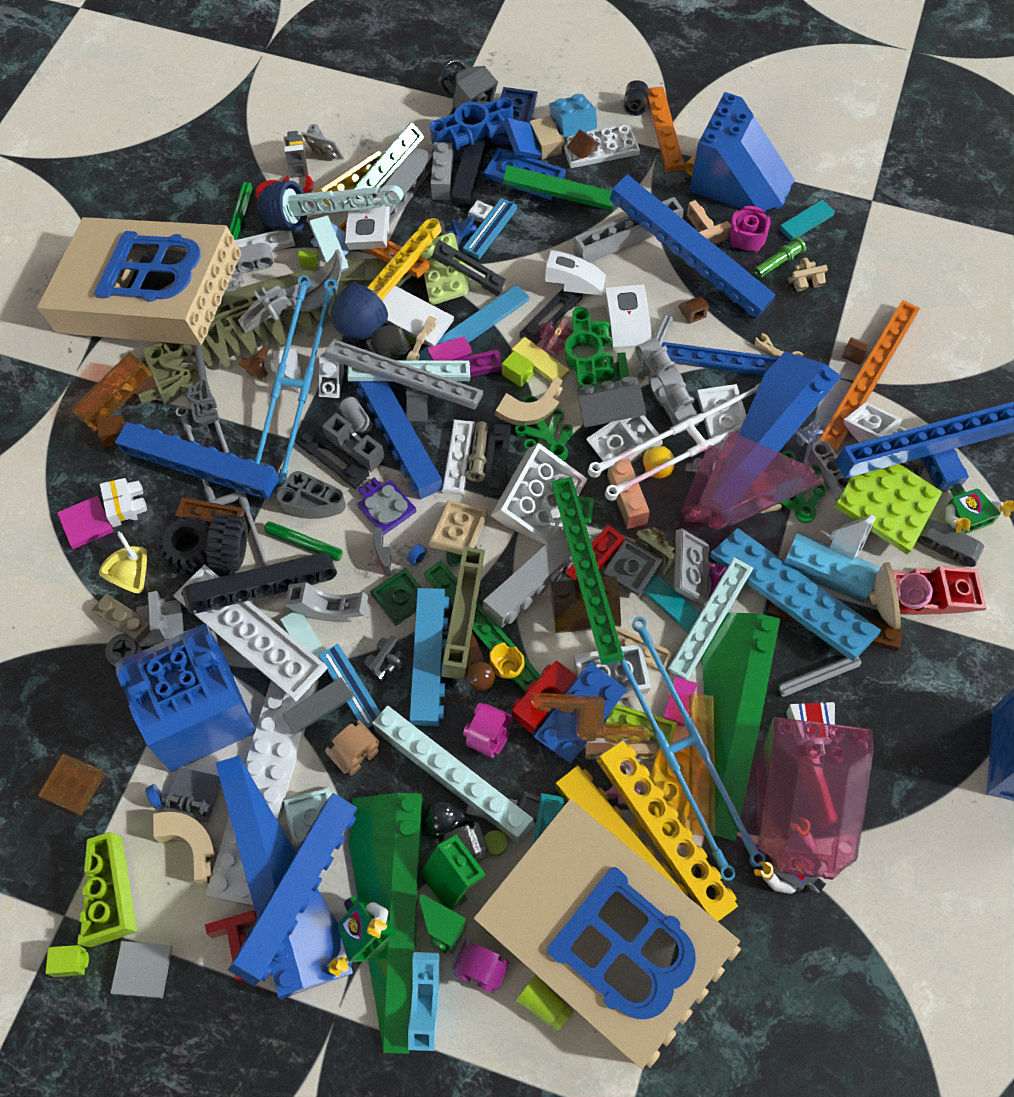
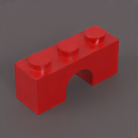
(554, 680)

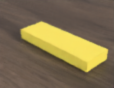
(542, 361)

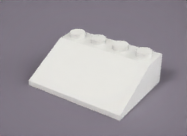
(529, 499)

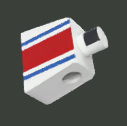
(812, 712)

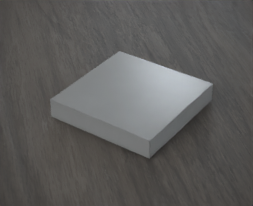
(141, 969)

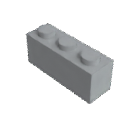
(442, 171)

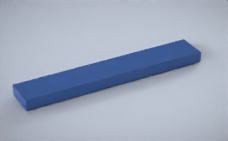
(719, 359)

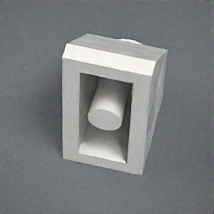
(293, 367)
(851, 536)

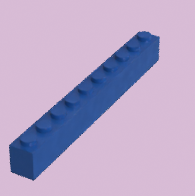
(691, 246)
(926, 440)

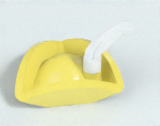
(126, 567)

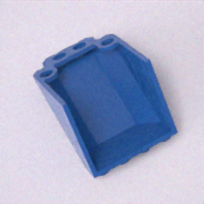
(738, 160)

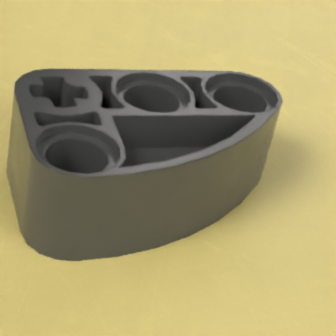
(306, 504)

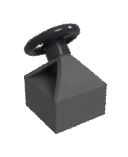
(469, 84)

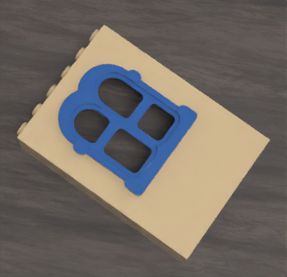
(93, 276)
(559, 894)

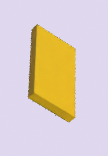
(668, 782)

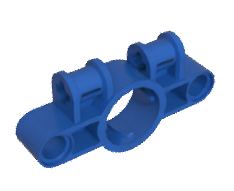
(460, 134)

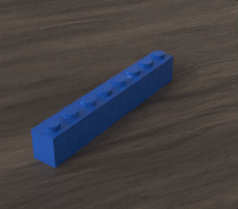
(401, 437)
(198, 460)
(292, 890)

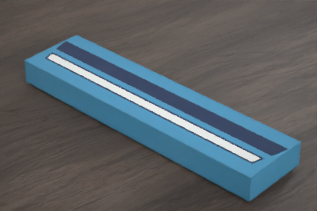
(490, 228)
(362, 703)

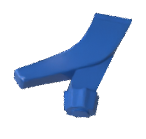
(463, 228)

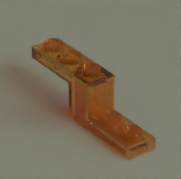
(590, 717)

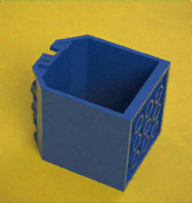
(185, 698)

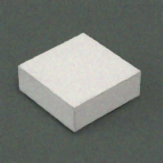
(480, 211)

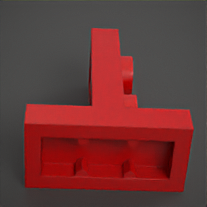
(232, 927)

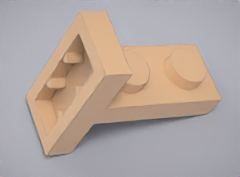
(706, 226)

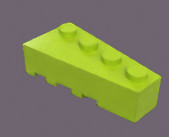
(106, 893)

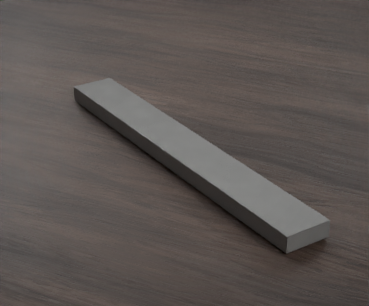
(404, 374)

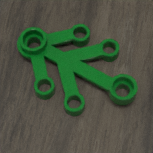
(547, 433)
(801, 503)

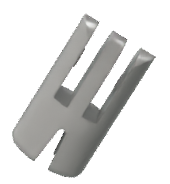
(356, 415)

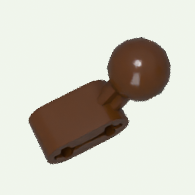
(478, 672)

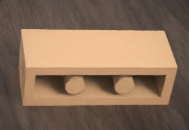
(630, 502)

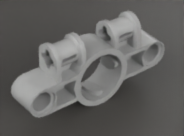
(666, 381)

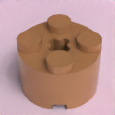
(352, 747)

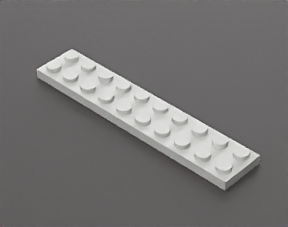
(271, 767)

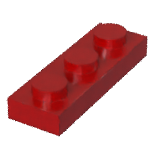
(603, 546)

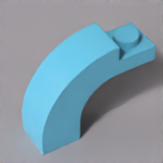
(424, 1002)

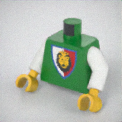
(974, 509)
(361, 932)

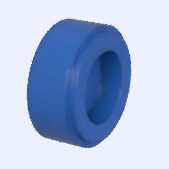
(416, 554)
(154, 796)

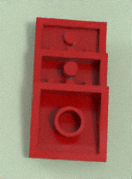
(952, 591)

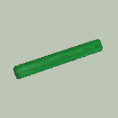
(240, 208)
(302, 540)

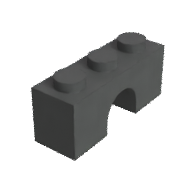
(363, 451)

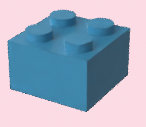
(573, 114)

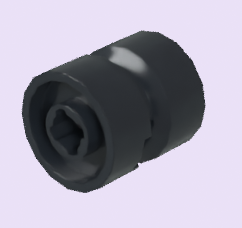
(636, 97)

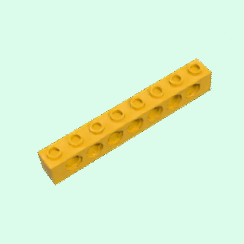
(667, 845)

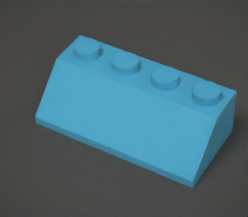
(831, 568)

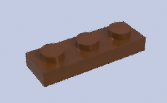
(205, 510)

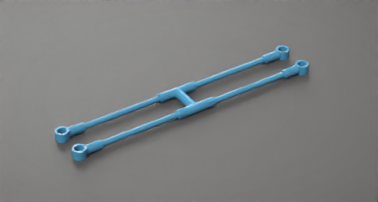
(303, 384)
(693, 739)

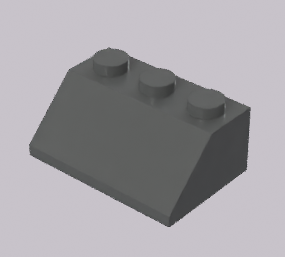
(611, 401)

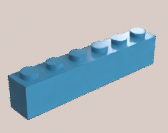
(428, 657)

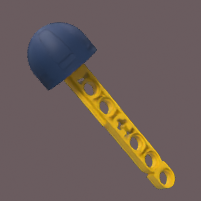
(360, 309)

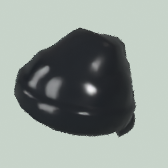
(443, 818)

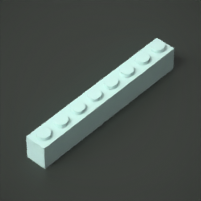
(453, 775)

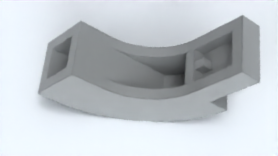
(325, 606)

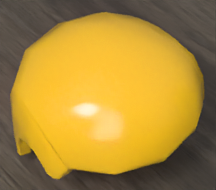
(655, 457)
(506, 661)

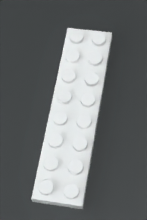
(261, 642)

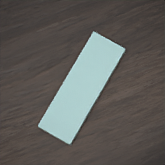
(327, 239)
(301, 631)

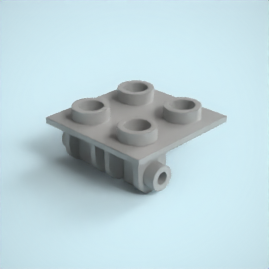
(320, 144)

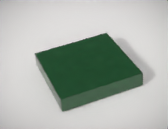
(397, 596)

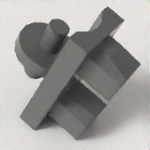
(387, 659)

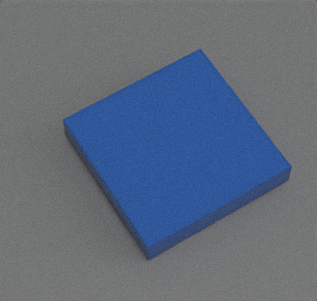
(522, 138)

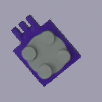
(385, 505)

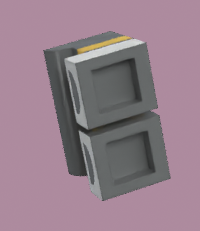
(295, 154)

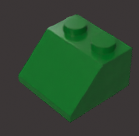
(443, 925)

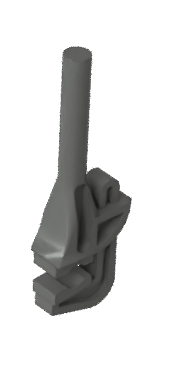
(202, 395)

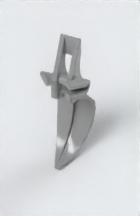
(273, 301)

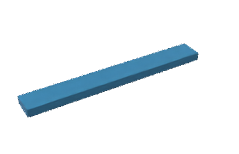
(483, 318)

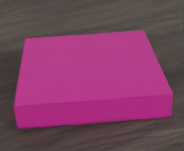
(85, 522)

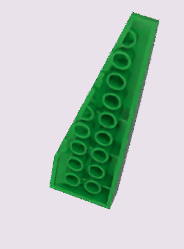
(737, 678)
(386, 872)

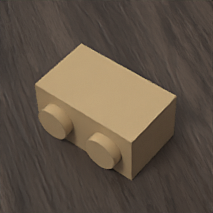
(547, 136)

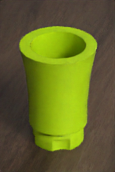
(544, 1003)

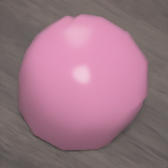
(914, 590)

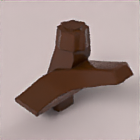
(255, 364)

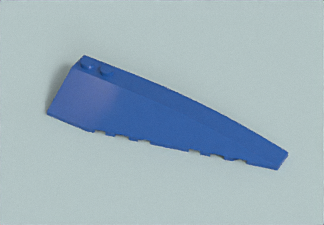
(786, 399)
(265, 857)

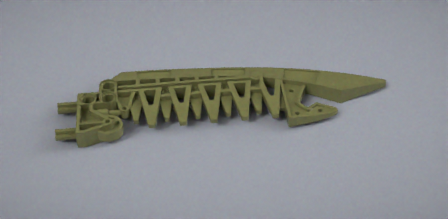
(166, 358)

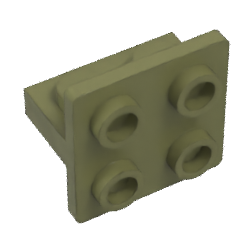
(655, 543)

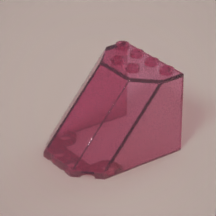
(743, 482)
(813, 795)

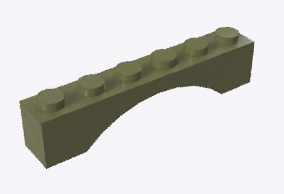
(463, 613)

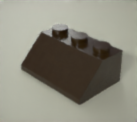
(569, 607)

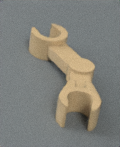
(428, 327)
(768, 346)

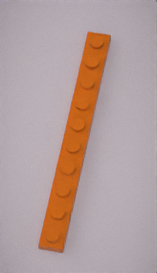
(870, 372)

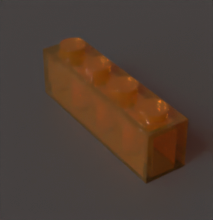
(112, 390)

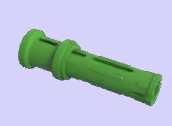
(785, 253)

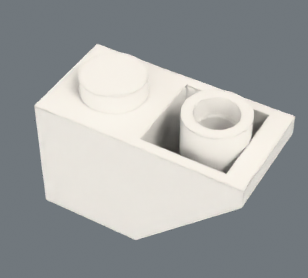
(330, 377)

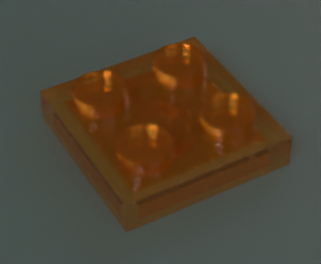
(72, 784)

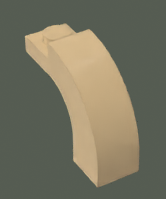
(524, 413)
(181, 827)

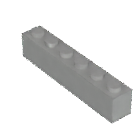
(409, 178)
(615, 236)
(529, 581)

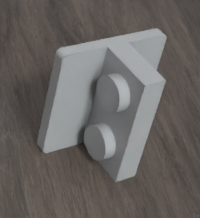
(164, 619)

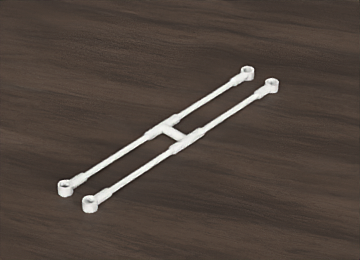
(689, 426)

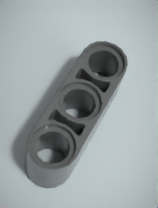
(950, 544)

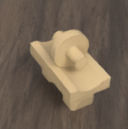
(807, 272)

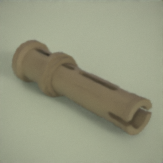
(477, 459)

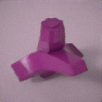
(715, 573)

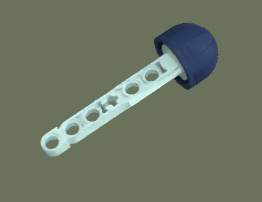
(285, 203)

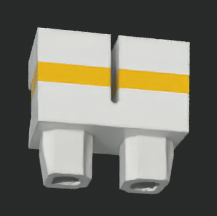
(119, 500)

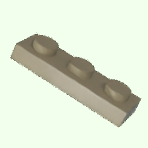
(122, 618)

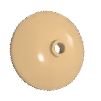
(886, 596)

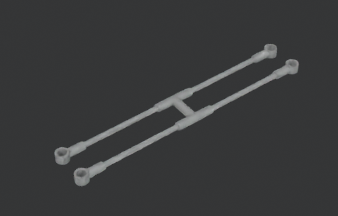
(238, 495)

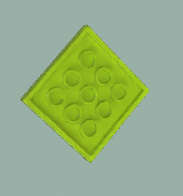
(896, 499)

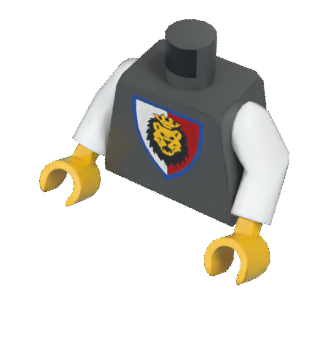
(788, 882)

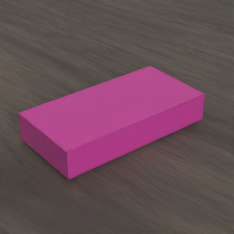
(449, 350)
(684, 689)

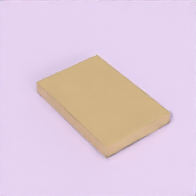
(458, 527)

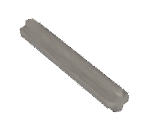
(660, 335)
(818, 675)

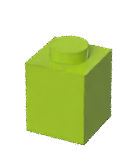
(517, 369)
(66, 961)

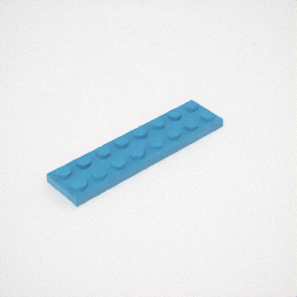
(798, 595)

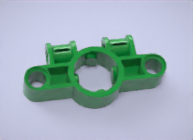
(589, 333)

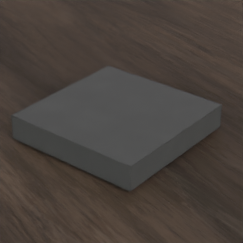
(633, 567)

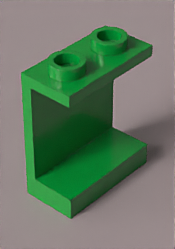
(451, 872)

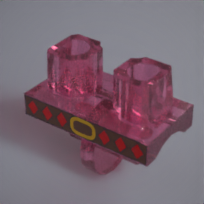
(552, 334)

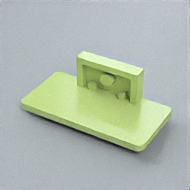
(442, 281)

